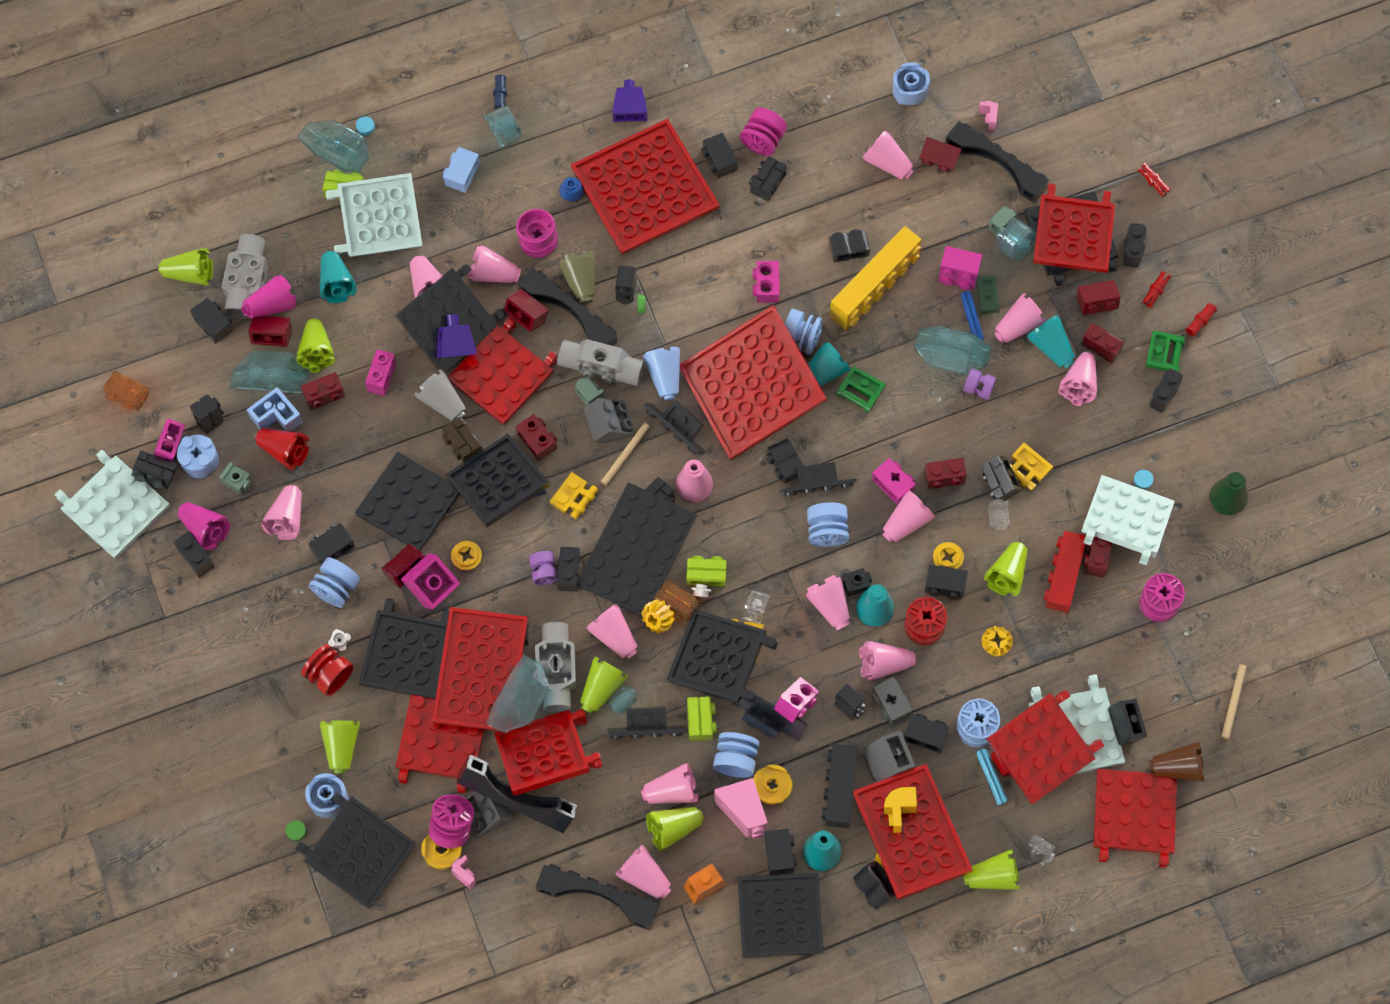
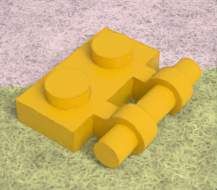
(1033, 463)
(568, 493)

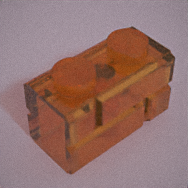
(126, 391)
(681, 602)

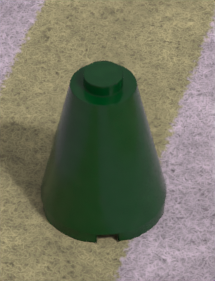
(1229, 494)

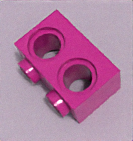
(766, 281)
(380, 372)
(796, 700)

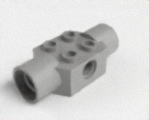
(244, 273)
(601, 362)
(559, 665)

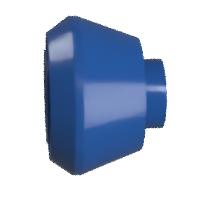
(571, 189)

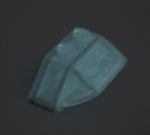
(335, 145)
(952, 349)
(268, 371)
(519, 696)

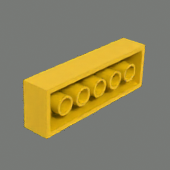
(875, 278)

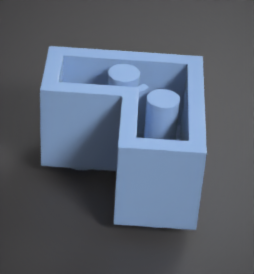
(275, 408)

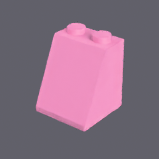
(743, 807)

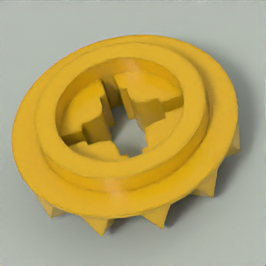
(462, 548)
(949, 549)
(991, 647)

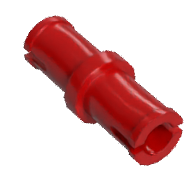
(1154, 180)
(1156, 289)
(1201, 319)

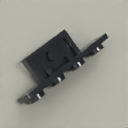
(680, 422)
(817, 476)
(765, 718)
(646, 721)

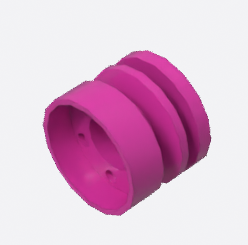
(763, 131)
(537, 233)
(1154, 604)
(451, 821)

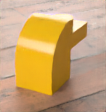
(897, 802)

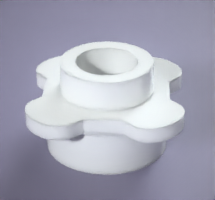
(701, 590)
(337, 634)

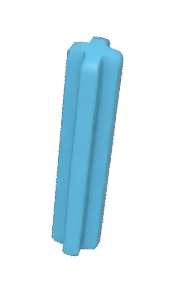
(992, 776)

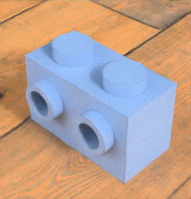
(461, 169)

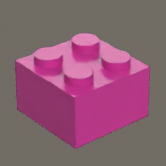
(959, 268)
(430, 581)

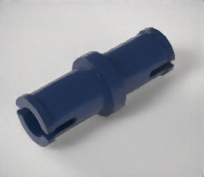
(500, 91)

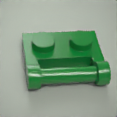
(1159, 350)
(863, 384)

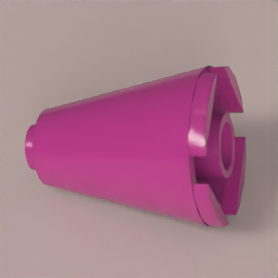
(270, 299)
(204, 525)

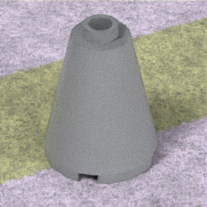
(441, 396)

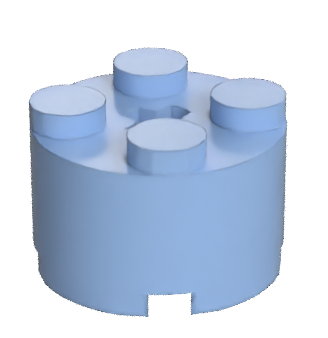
(910, 84)
(205, 450)
(317, 790)

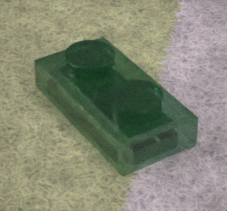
(988, 294)

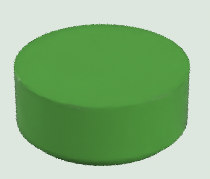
(641, 303)
(296, 830)

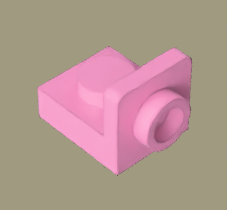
(990, 109)
(464, 876)

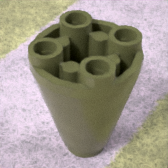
(580, 275)

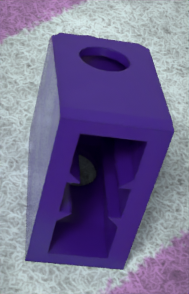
(629, 103)
(455, 339)

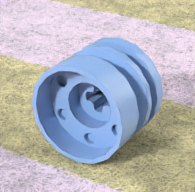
(804, 332)
(828, 524)
(334, 582)
(973, 732)
(736, 755)

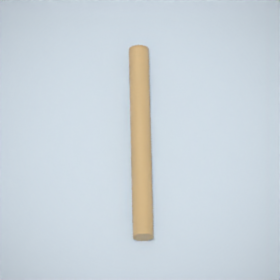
(624, 455)
(1233, 702)

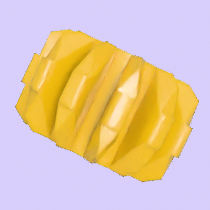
(657, 616)

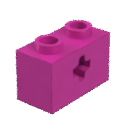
(169, 439)
(892, 471)

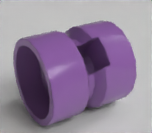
(973, 381)
(543, 569)

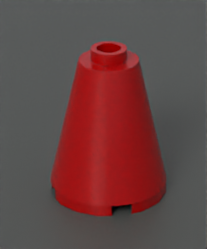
(284, 446)

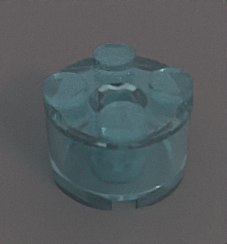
(503, 126)
(1015, 239)

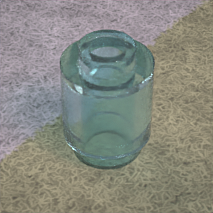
(623, 699)

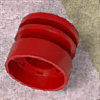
(925, 631)
(327, 670)

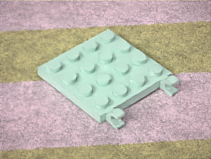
(378, 215)
(113, 506)
(1127, 517)
(1092, 721)

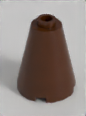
(1180, 763)

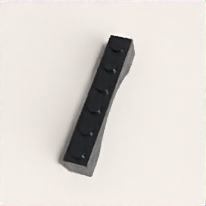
(1028, 181)
(543, 290)
(550, 811)
(558, 883)

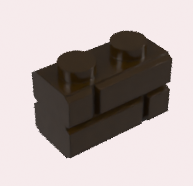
(461, 439)

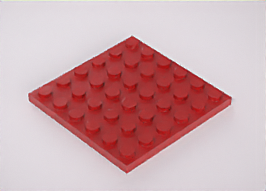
(645, 186)
(752, 382)

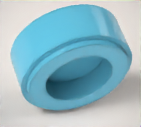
(365, 126)
(1143, 479)

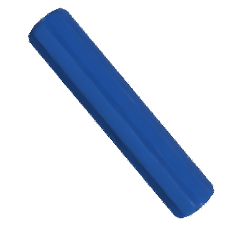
(971, 314)

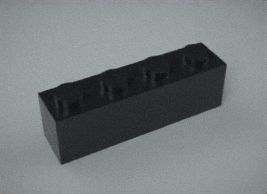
(840, 785)

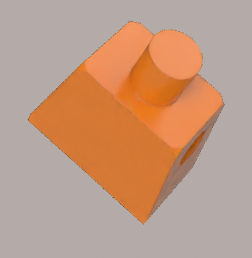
(704, 883)

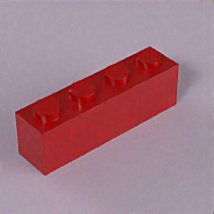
(1066, 571)

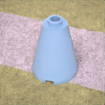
(664, 371)

